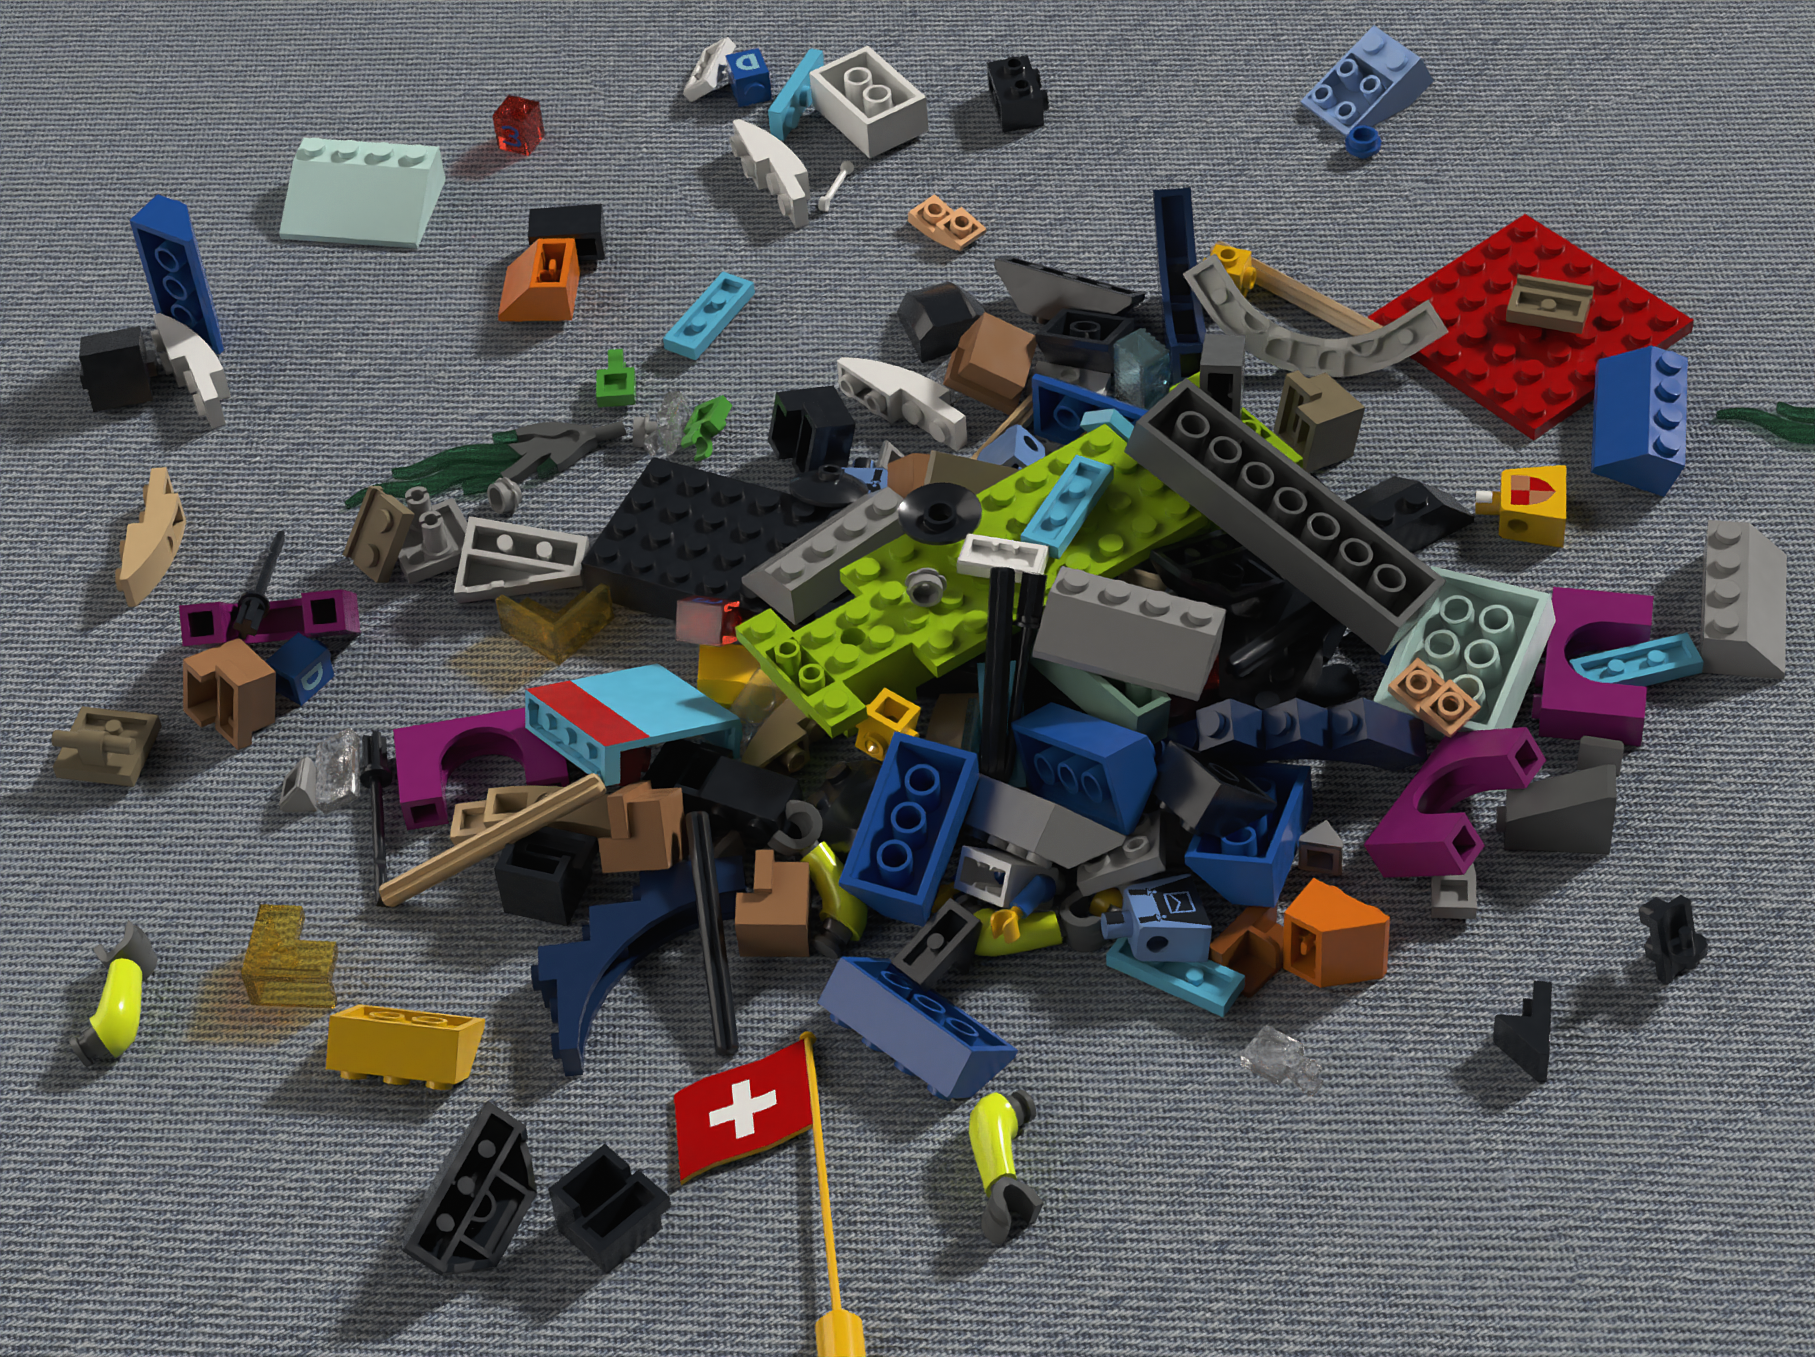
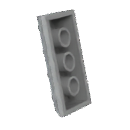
(808, 570)
(1742, 602)
(1129, 633)
(1035, 826)

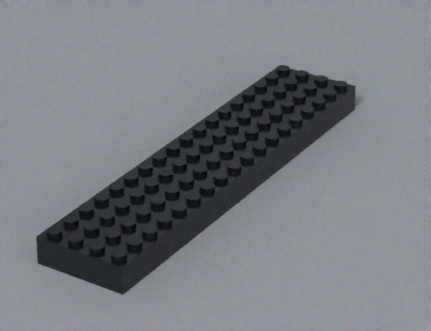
(704, 531)

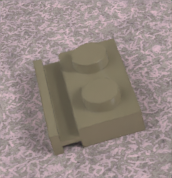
(1549, 304)
(378, 534)

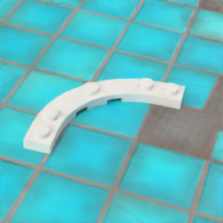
(1307, 353)

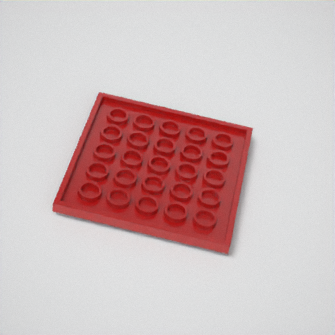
(1524, 371)

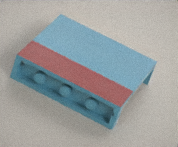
(623, 711)

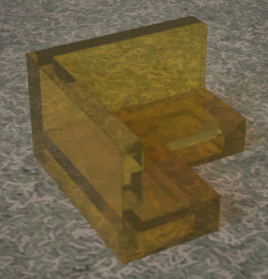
(558, 633)
(286, 969)

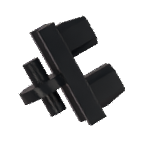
(1672, 937)

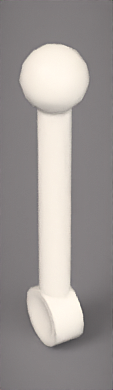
(824, 202)

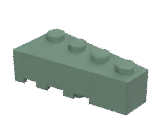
(1109, 698)

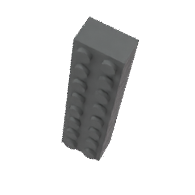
(1284, 516)

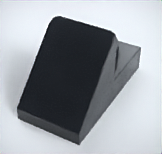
(942, 942)
(1528, 1036)

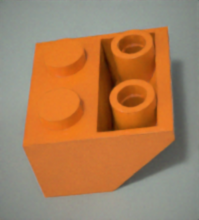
(542, 283)
(1334, 937)

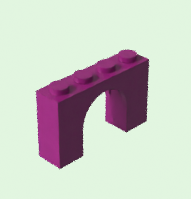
(311, 615)
(1578, 705)
(434, 750)
(1416, 831)

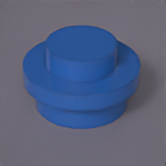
(1363, 142)

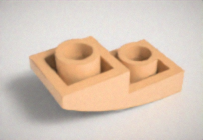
(944, 225)
(1433, 699)

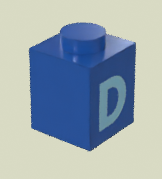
(748, 77)
(301, 668)

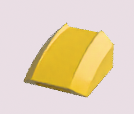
(724, 671)

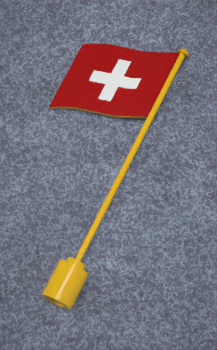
(751, 1113)

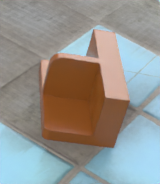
(1251, 947)

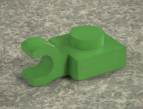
(617, 383)
(704, 423)

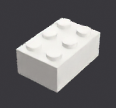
(869, 101)

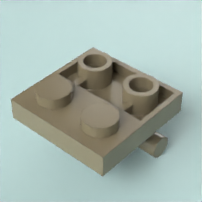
(105, 746)

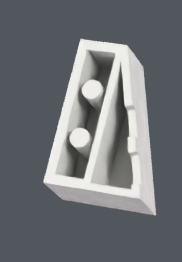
(516, 560)

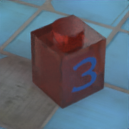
(518, 125)
(707, 620)

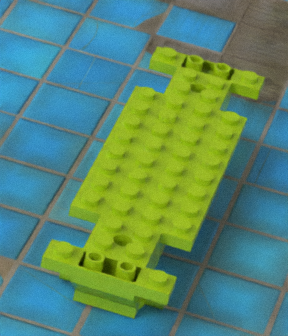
(896, 645)

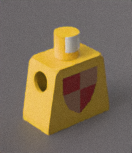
(1528, 504)

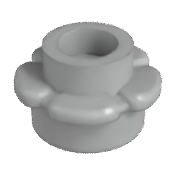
(641, 429)
(504, 495)
(925, 587)

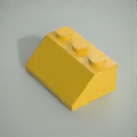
(403, 1045)

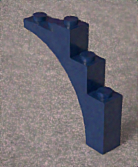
(1180, 306)
(1303, 731)
(582, 974)

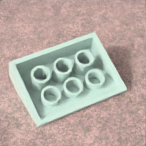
(362, 192)
(1483, 640)

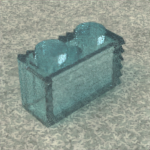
(1141, 369)

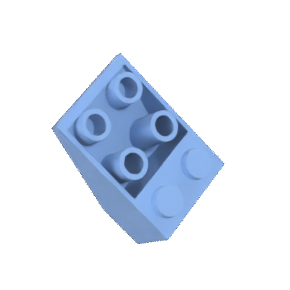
(1368, 83)

